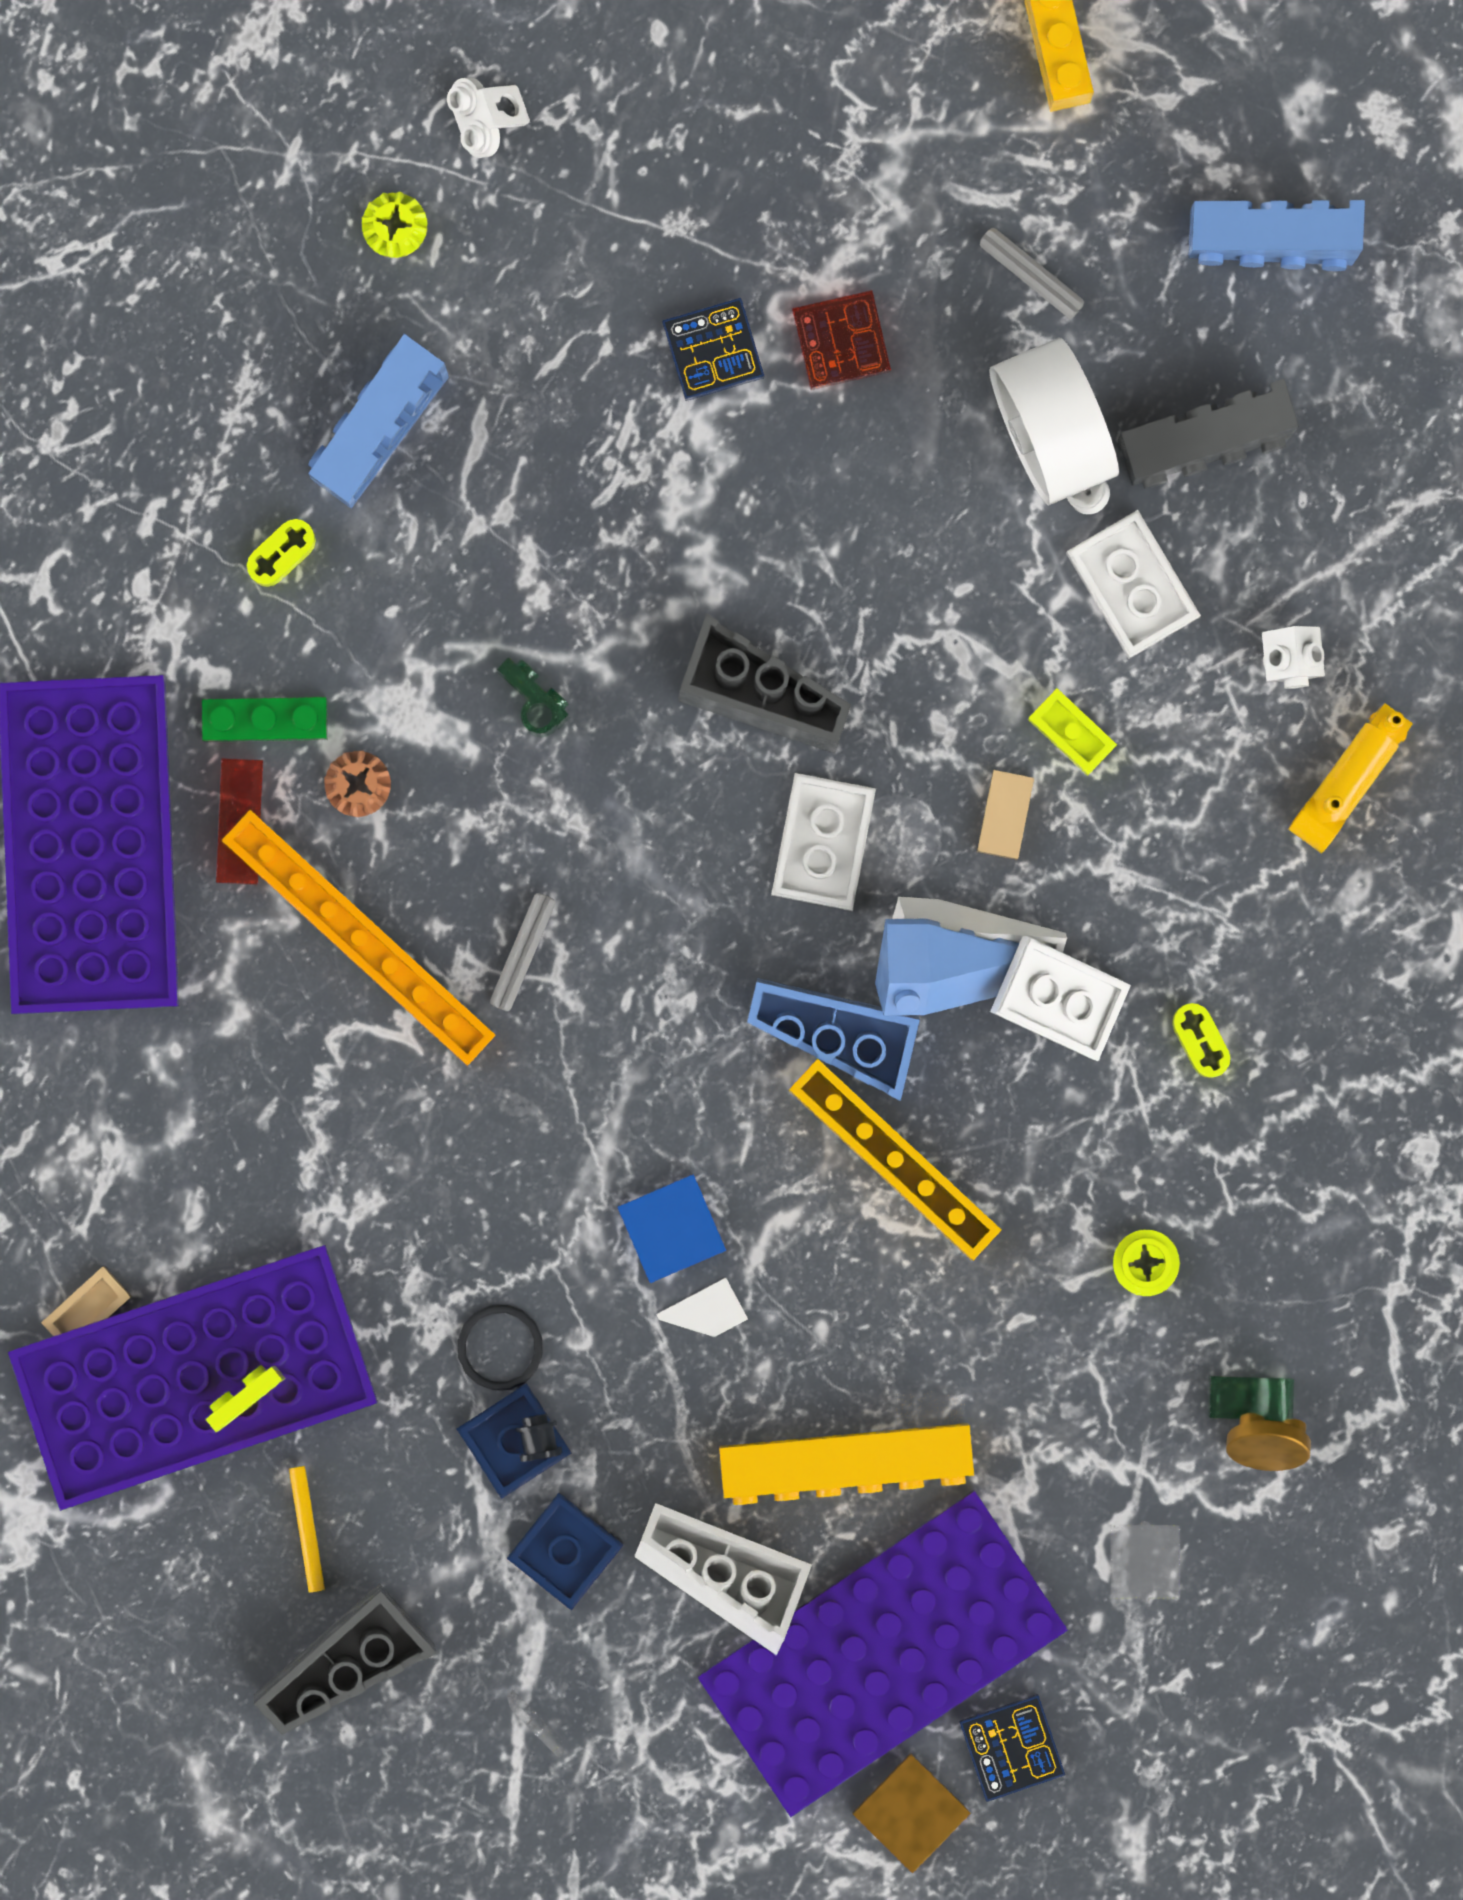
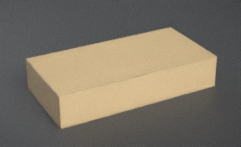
(1005, 815)
(88, 1304)

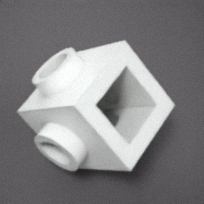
(1293, 655)

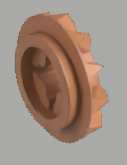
(359, 803)

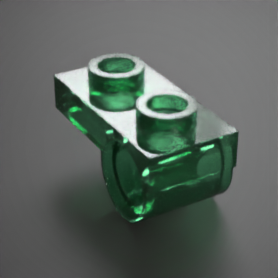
(522, 679)

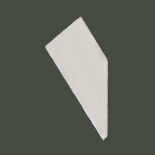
(707, 1311)

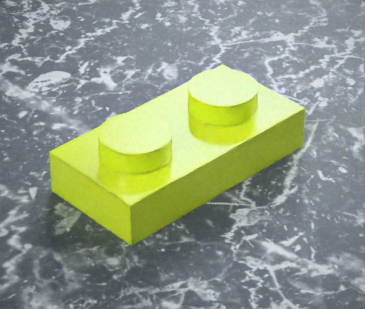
(1072, 731)
(228, 1407)

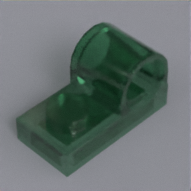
(1243, 1395)

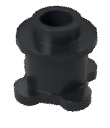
(538, 1438)

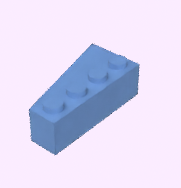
(1277, 233)
(838, 1032)

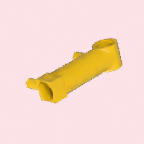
(1350, 778)

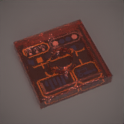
(841, 340)

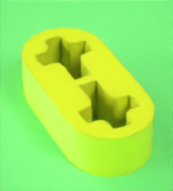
(288, 560)
(1210, 1036)

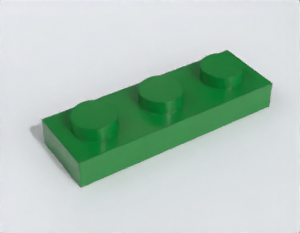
(264, 719)

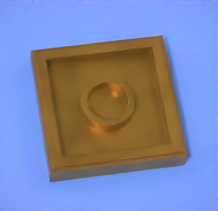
(911, 1813)

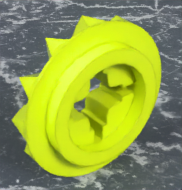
(406, 239)
(1158, 1247)

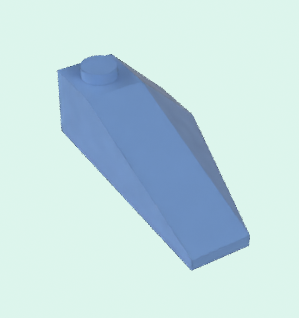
(937, 968)

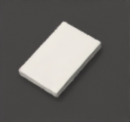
(1133, 584)
(823, 842)
(1060, 998)

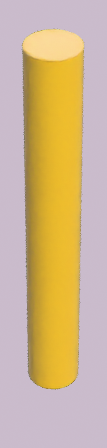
(306, 1529)

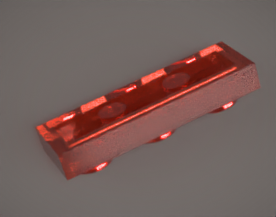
(238, 794)

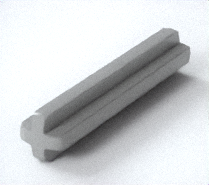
(1031, 273)
(522, 952)

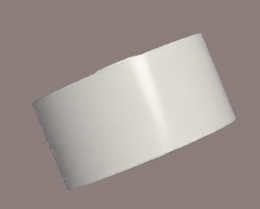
(1054, 421)

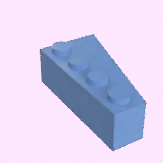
(378, 421)

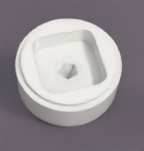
(1091, 499)

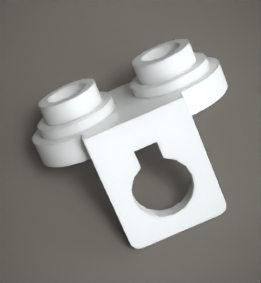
(478, 114)

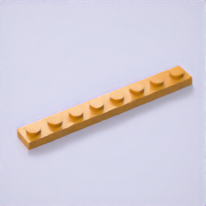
(358, 937)

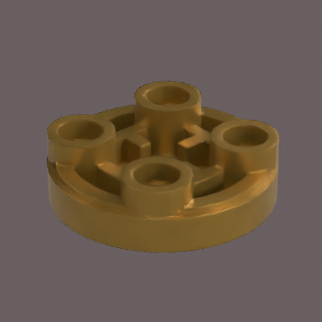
(1268, 1443)

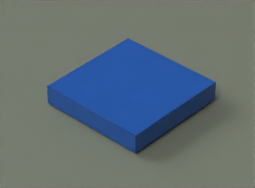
(671, 1228)

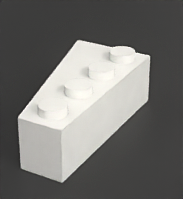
(726, 1573)

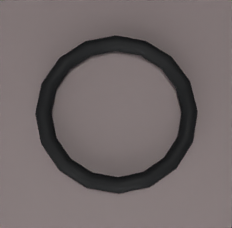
(497, 1309)

